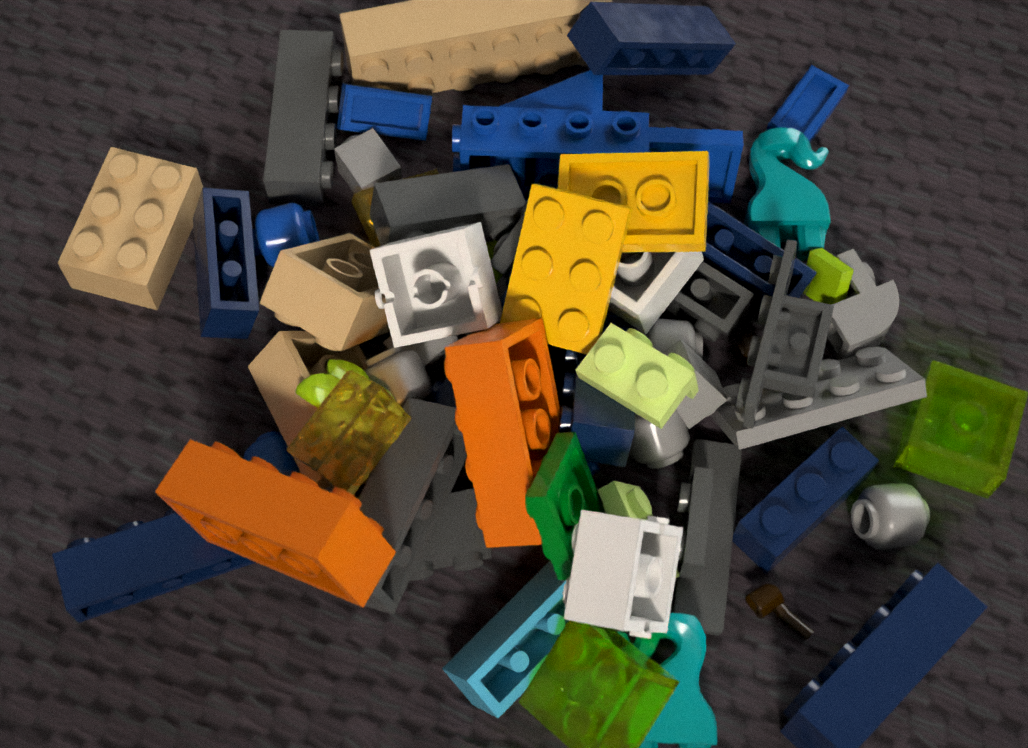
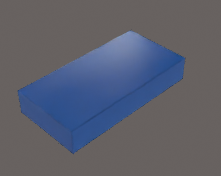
(810, 103)
(385, 110)

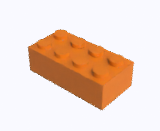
(507, 421)
(278, 520)

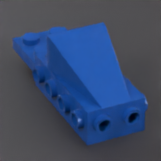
(571, 121)

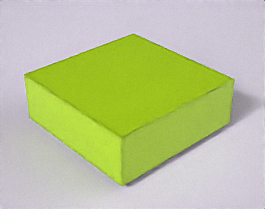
(832, 277)

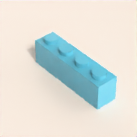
(511, 646)

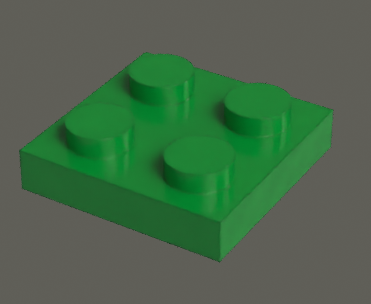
(558, 496)

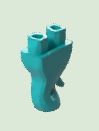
(784, 200)
(687, 715)

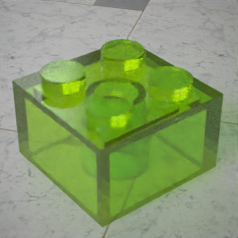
(962, 430)
(598, 689)

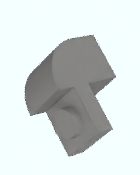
(865, 313)

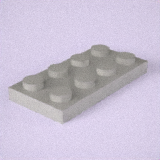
(843, 391)

